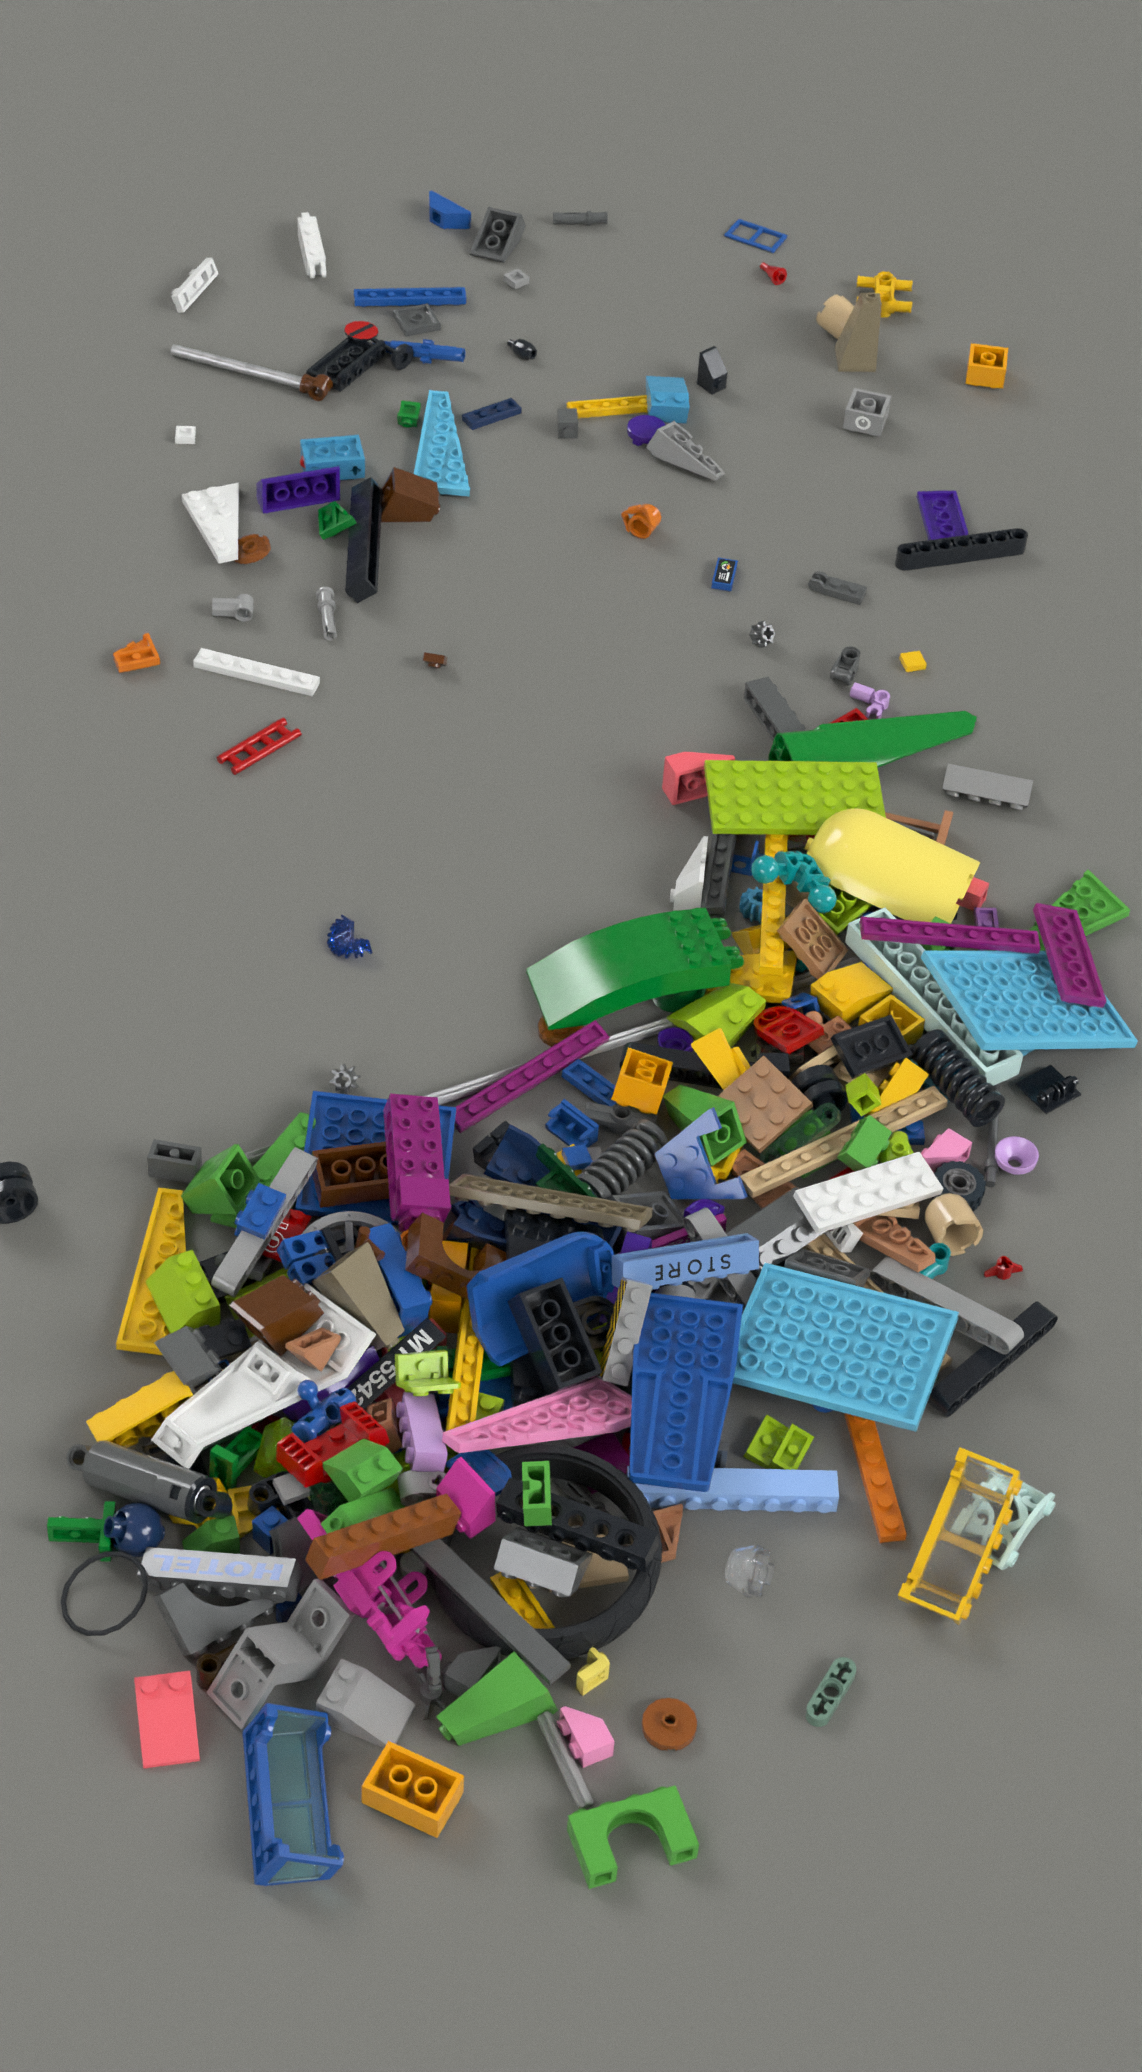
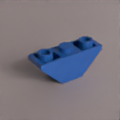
(447, 213)

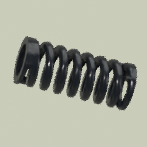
(949, 1086)

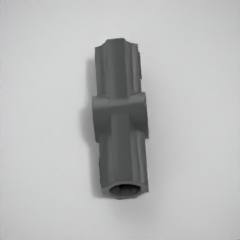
(616, 1117)

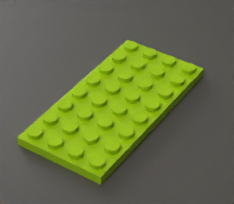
(787, 794)

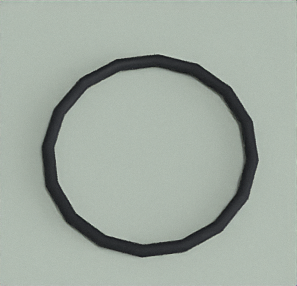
(114, 1628)

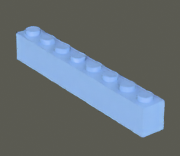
(754, 1490)

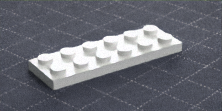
(867, 1192)

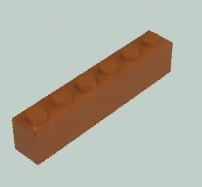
(389, 1532)

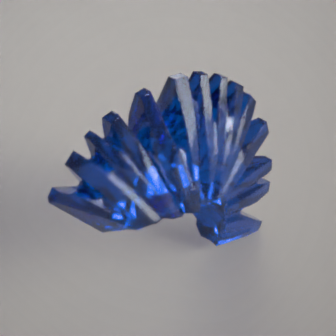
(343, 940)

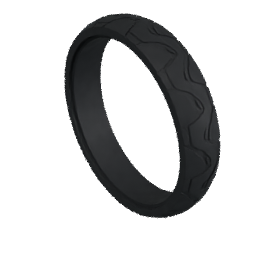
(615, 1620)

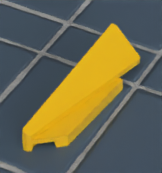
(721, 1061)

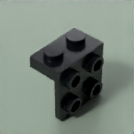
(226, 1338)

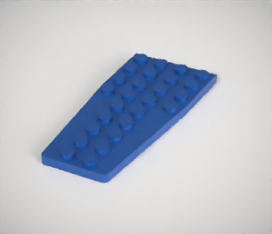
(681, 1390)

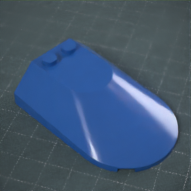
(578, 1258)

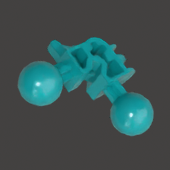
(799, 868)

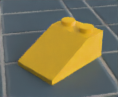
(849, 991)

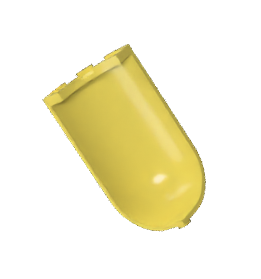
(891, 865)

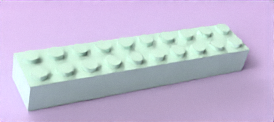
(915, 986)

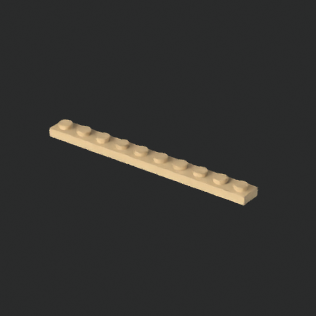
(828, 1147)

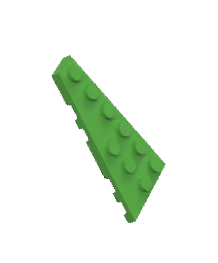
(1093, 902)
(273, 1160)

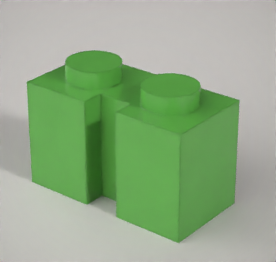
(865, 1144)
(536, 1493)

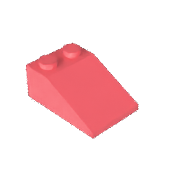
(685, 775)
(166, 1719)

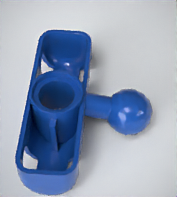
(323, 1413)

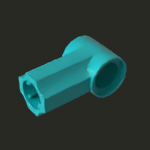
(942, 1258)

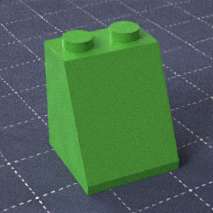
(221, 1183)

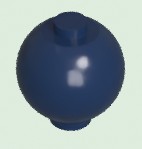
(134, 1529)

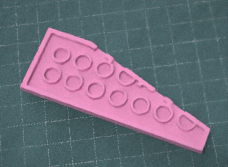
(570, 1413)

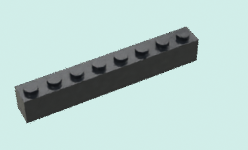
(364, 540)

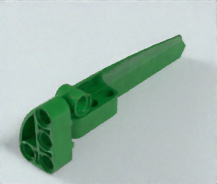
(873, 739)

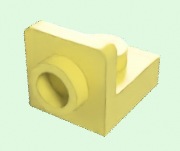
(592, 1673)

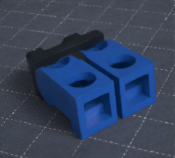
(311, 1253)

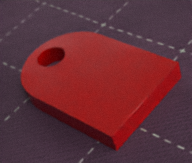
(786, 1028)

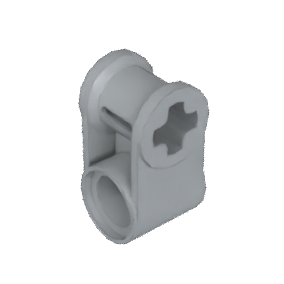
(418, 1486)

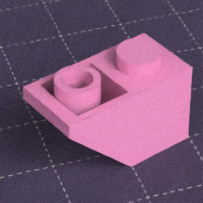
(947, 1148)
(586, 1735)

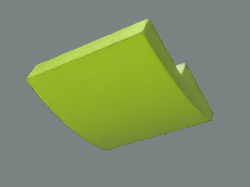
(777, 1445)

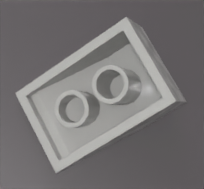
(364, 1705)

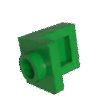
(409, 414)

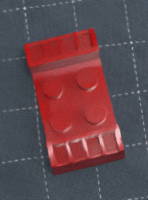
(306, 1459)

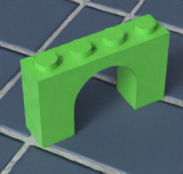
(659, 1810)

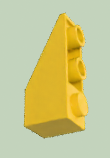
(904, 1082)

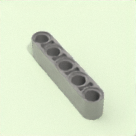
(704, 1226)

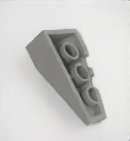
(675, 446)

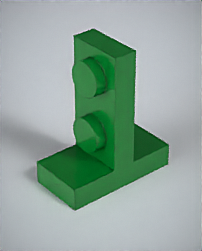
(231, 1461)
(83, 1529)

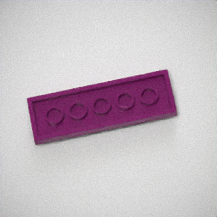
(1069, 955)

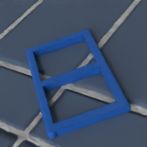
(760, 229)

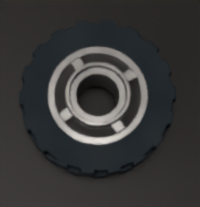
(962, 1180)

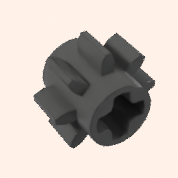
(762, 634)
(346, 1072)

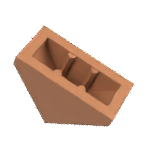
(315, 1347)

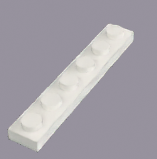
(256, 672)

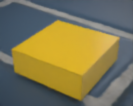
(912, 661)

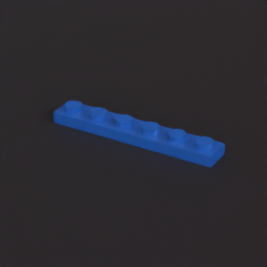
(409, 296)

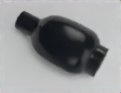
(523, 348)

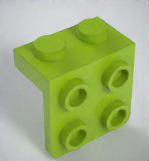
(424, 1373)

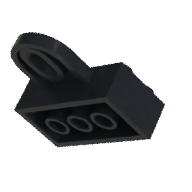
(559, 1335)

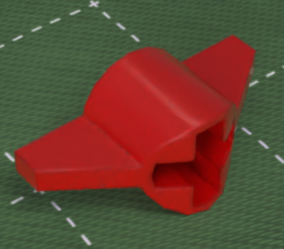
(1003, 1268)

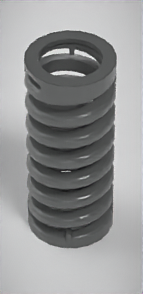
(645, 1148)

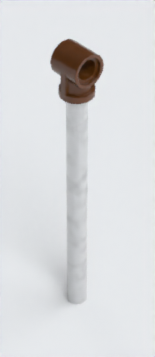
(315, 387)

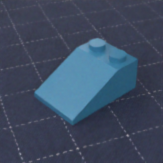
(667, 398)

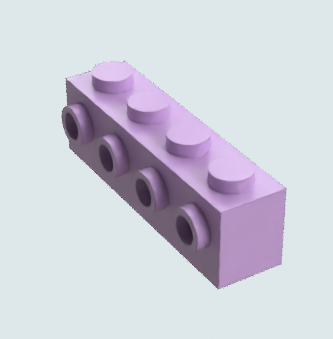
(421, 1433)

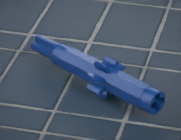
(427, 351)

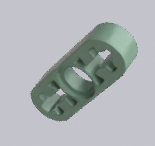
(830, 1703)

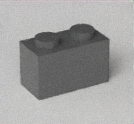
(174, 1161)

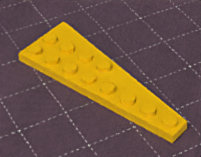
(164, 1238)

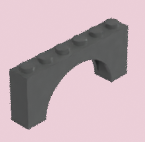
(199, 1623)

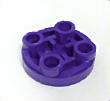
(643, 428)

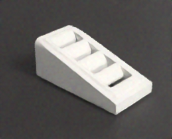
(849, 1241)

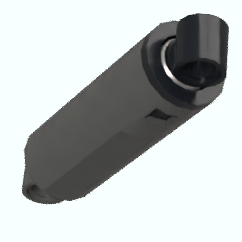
(150, 1481)

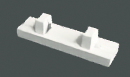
(194, 285)

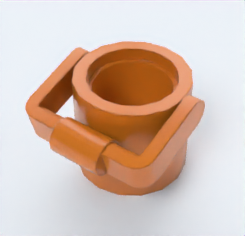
(644, 520)

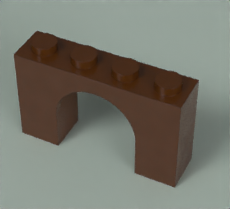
(429, 1260)

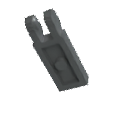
(837, 588)

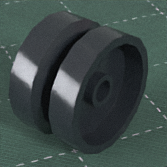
(821, 1087)
(17, 1192)

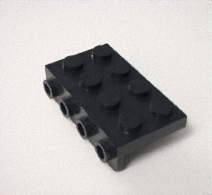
(348, 361)

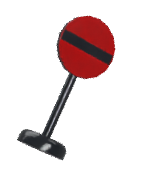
(367, 331)

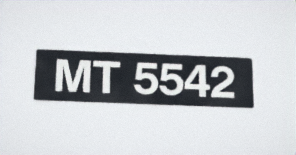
(382, 1373)

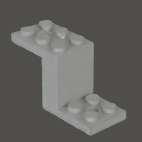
(280, 1653)

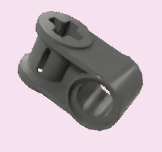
(846, 665)

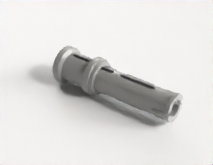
(326, 607)

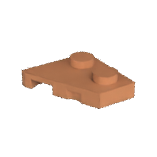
(669, 1525)

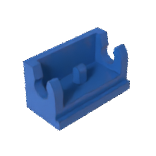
(572, 1125)

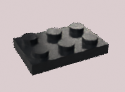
(871, 1046)

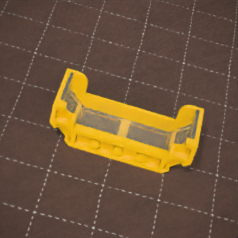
(962, 1536)

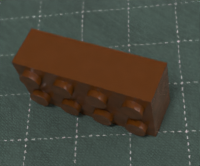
(351, 1174)

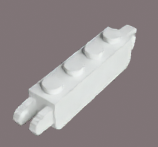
(311, 246)

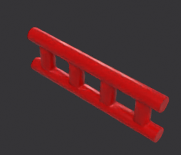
(255, 755)

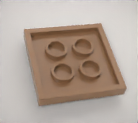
(812, 939)
(765, 1103)

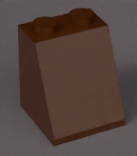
(409, 498)
(278, 1312)

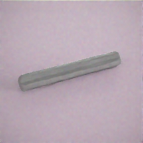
(565, 1760)

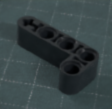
(267, 1491)

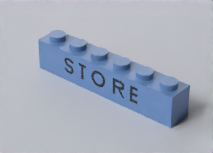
(688, 1261)

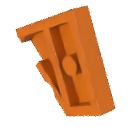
(137, 655)

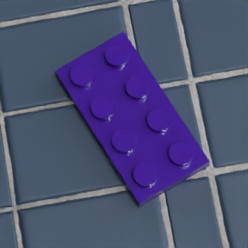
(941, 514)

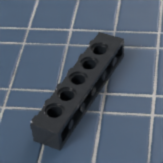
(593, 1522)

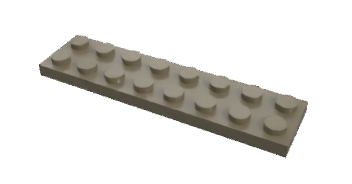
(554, 1202)

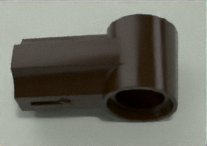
(210, 1665)

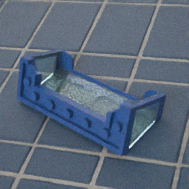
(289, 1796)

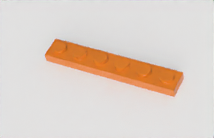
(876, 1479)

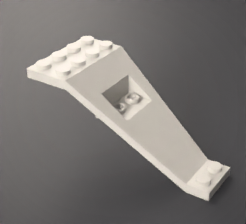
(252, 1391)

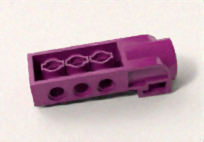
(415, 1159)

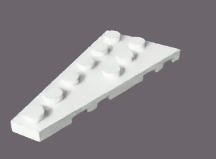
(217, 518)

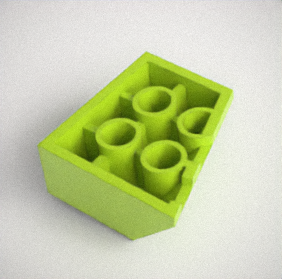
(726, 1008)

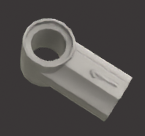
(238, 607)

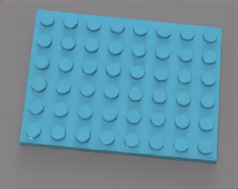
(1015, 1004)
(842, 1346)

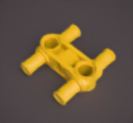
(886, 285)

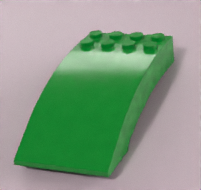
(632, 965)

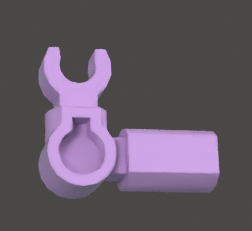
(879, 699)

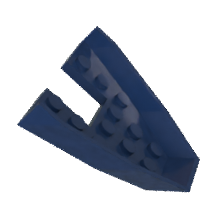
(515, 1163)

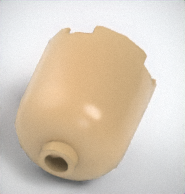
(835, 315)
(953, 1223)

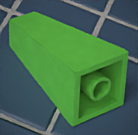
(688, 1104)
(362, 1510)
(497, 1702)

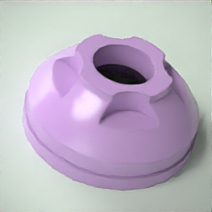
(1016, 1149)

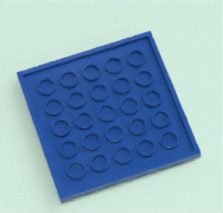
(354, 1121)

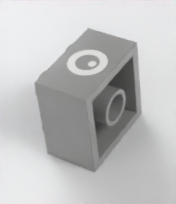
(867, 412)

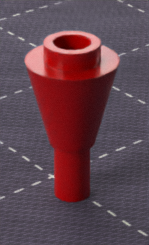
(776, 274)

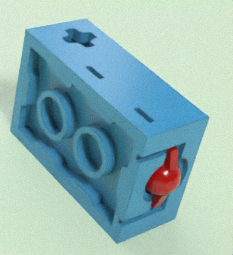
(334, 452)

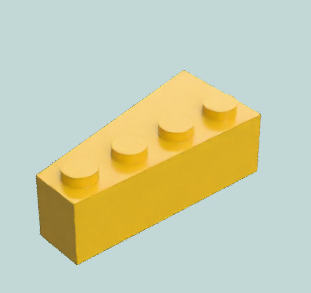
(141, 1412)

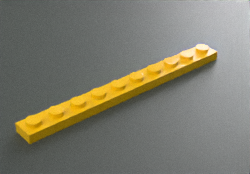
(772, 913)
(466, 1366)

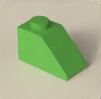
(215, 1536)

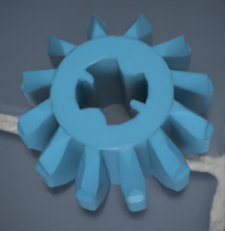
(751, 904)

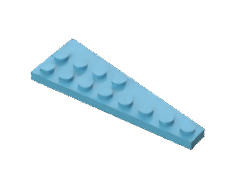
(439, 448)

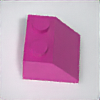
(471, 1497)

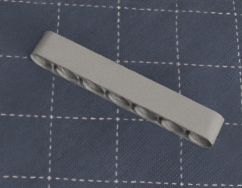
(249, 1248)
(973, 1319)

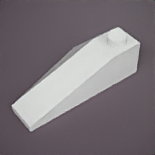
(690, 881)

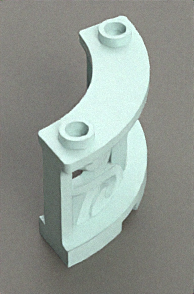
(1027, 1500)

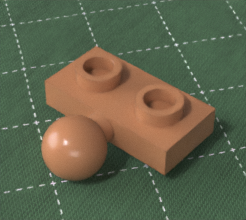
(832, 1027)

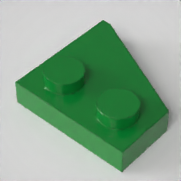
(333, 520)

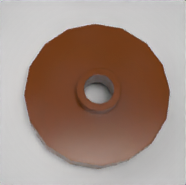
(252, 548)
(665, 1735)

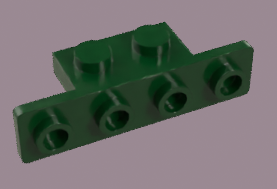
(560, 1176)

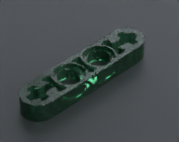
(797, 1131)

